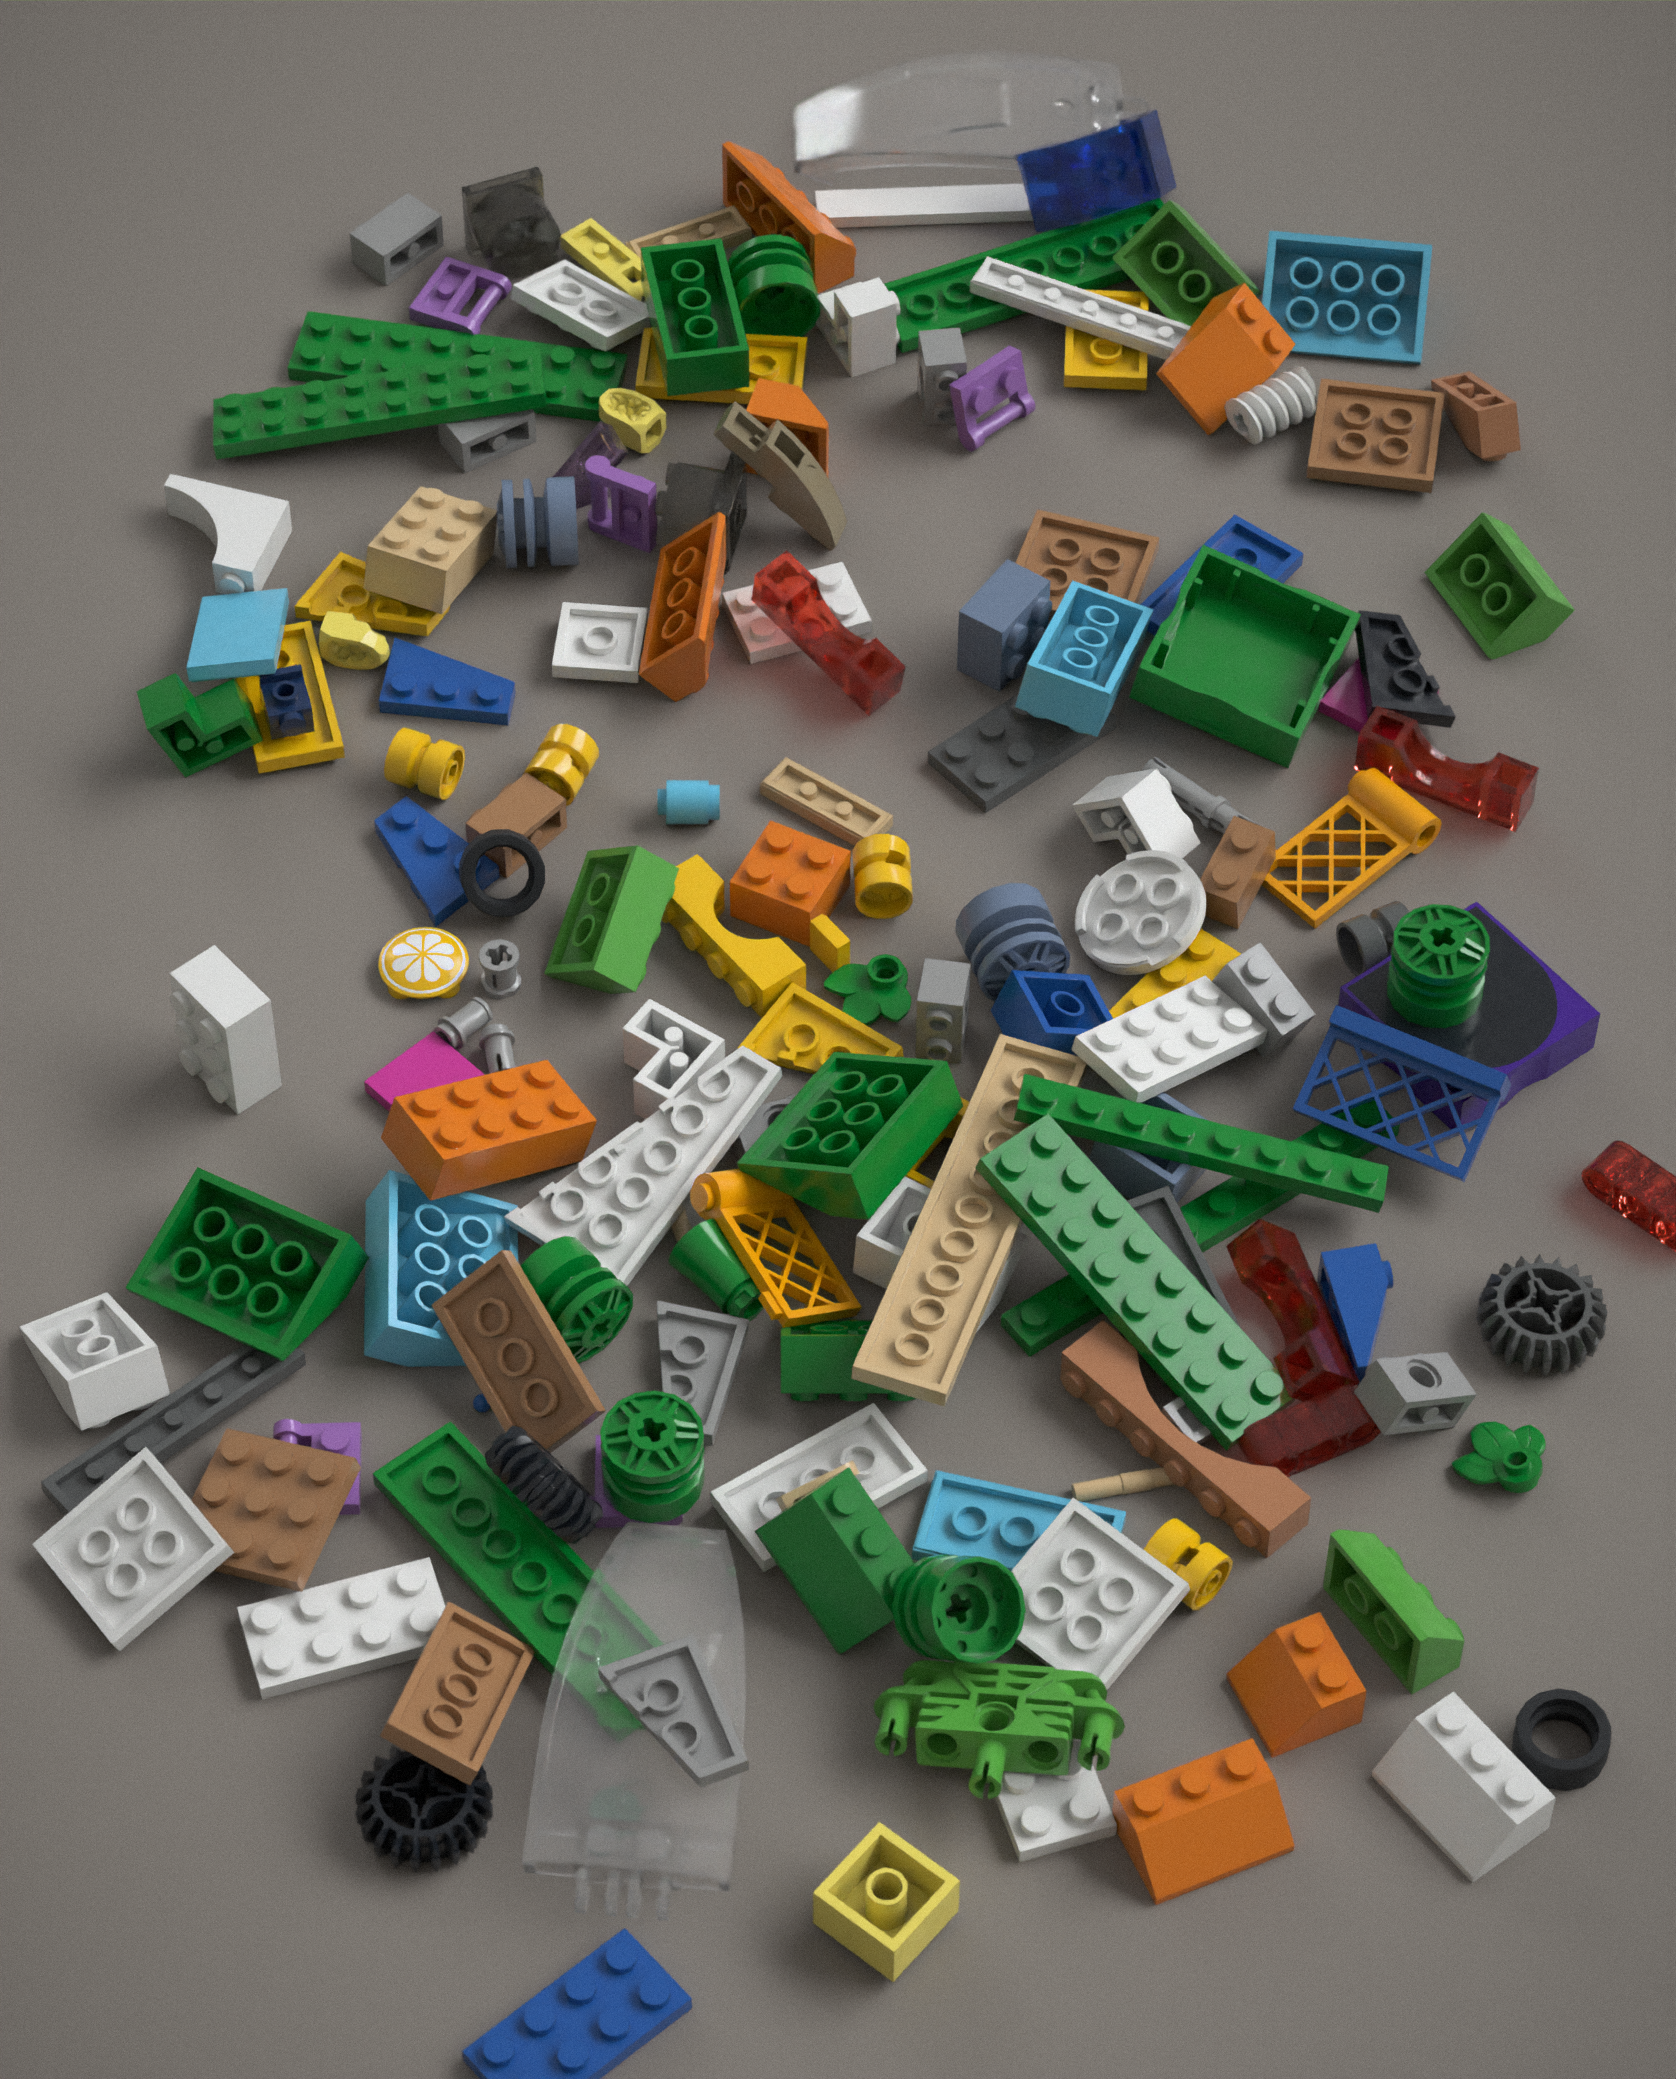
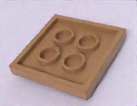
(1375, 435)
(1087, 553)
(273, 1505)

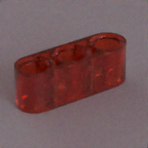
(1635, 1189)
(1310, 1432)

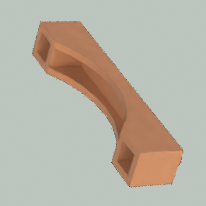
(1250, 1498)

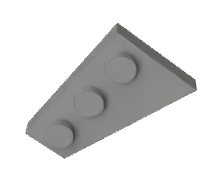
(700, 1358)
(680, 1707)

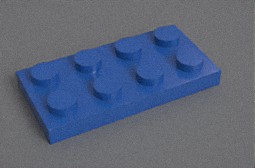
(1238, 540)
(584, 2018)

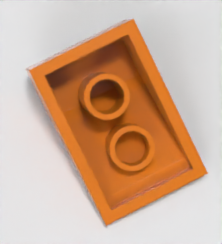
(1224, 354)

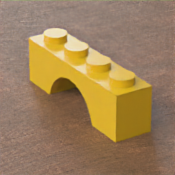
(752, 967)

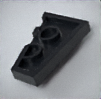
(1393, 671)

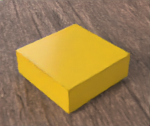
(829, 943)

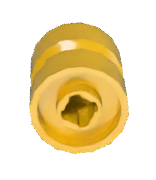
(564, 760)
(418, 761)
(882, 876)
(1199, 1565)

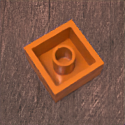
(789, 882)

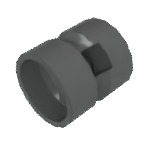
(1367, 939)

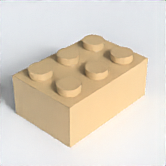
(430, 549)

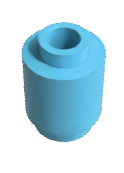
(689, 802)

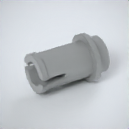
(464, 1022)
(497, 1044)

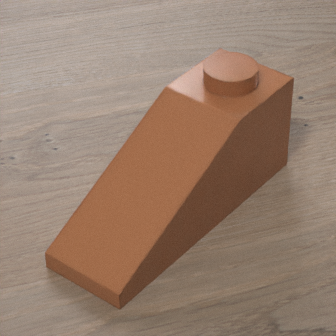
(1480, 415)

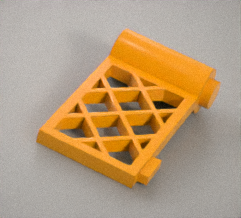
(1378, 806)
(739, 1198)

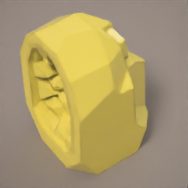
(634, 418)
(351, 642)

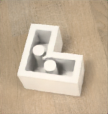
(861, 325)
(1138, 812)
(667, 1053)

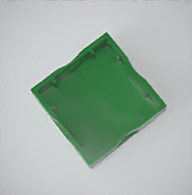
(1244, 656)

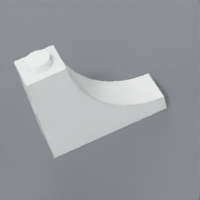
(241, 524)

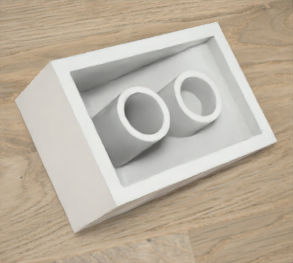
(97, 1361)

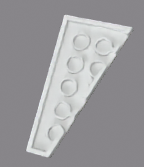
(642, 1178)

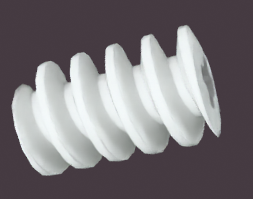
(1273, 405)

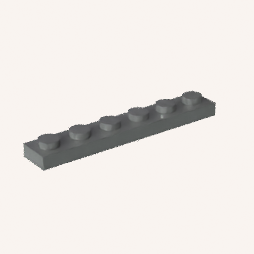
(173, 1421)

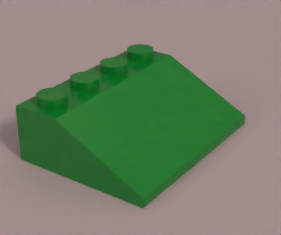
(855, 1131)
(247, 1266)

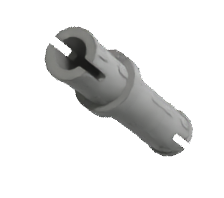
(1212, 810)

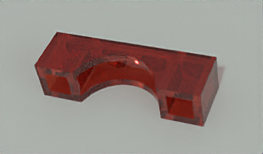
(796, 606)
(1490, 790)
(1279, 1274)

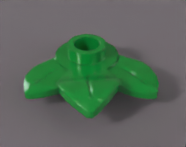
(869, 994)
(1503, 1457)

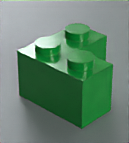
(198, 728)

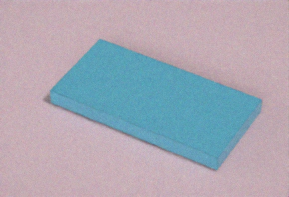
(238, 635)
(989, 1519)

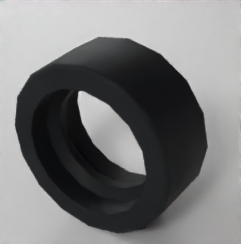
(512, 905)
(1570, 1707)

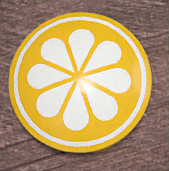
(423, 964)

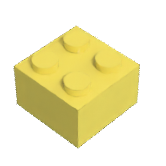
(886, 1901)

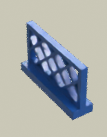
(1417, 1056)

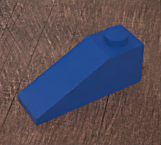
(1355, 1293)

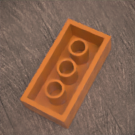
(488, 1129)

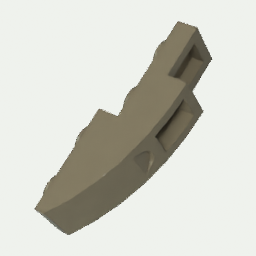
(797, 478)

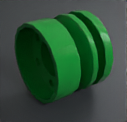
(774, 286)
(1438, 966)
(579, 1295)
(652, 1456)
(959, 1608)

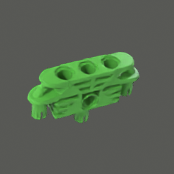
(998, 1719)

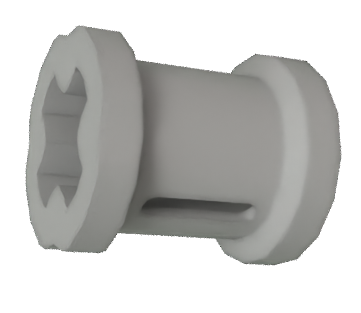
(494, 966)

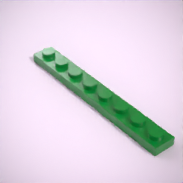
(1204, 1143)

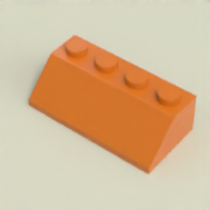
(777, 207)
(685, 610)

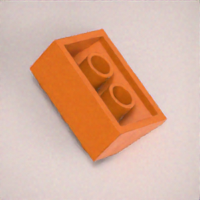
(1202, 1821)

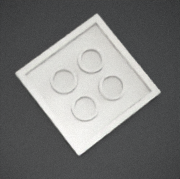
(132, 1548)
(1092, 1595)

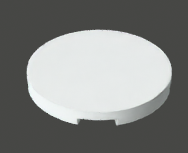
(1140, 913)

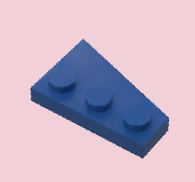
(443, 688)
(430, 857)

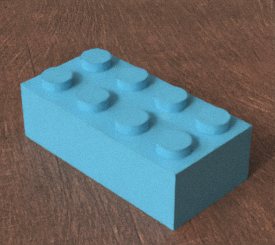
(1083, 659)

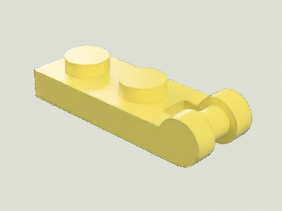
(604, 256)

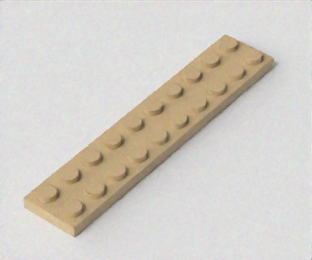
(957, 1240)

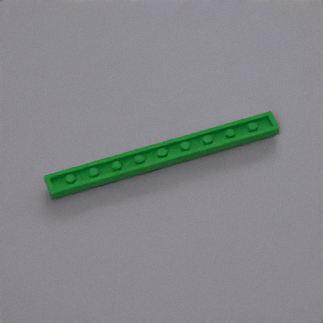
(1210, 1218)

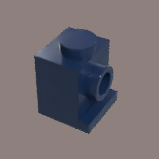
(286, 702)

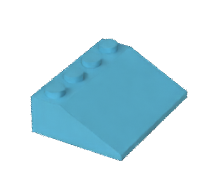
(1348, 295)
(417, 1257)

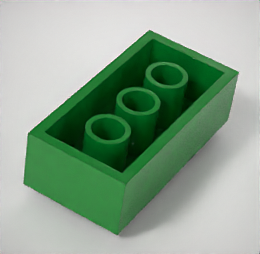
(694, 317)

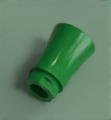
(716, 1270)

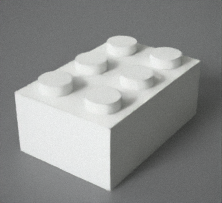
(225, 1030)

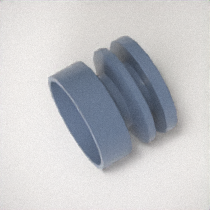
(539, 522)
(1007, 932)

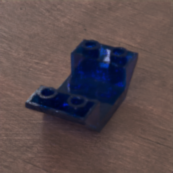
(1097, 173)

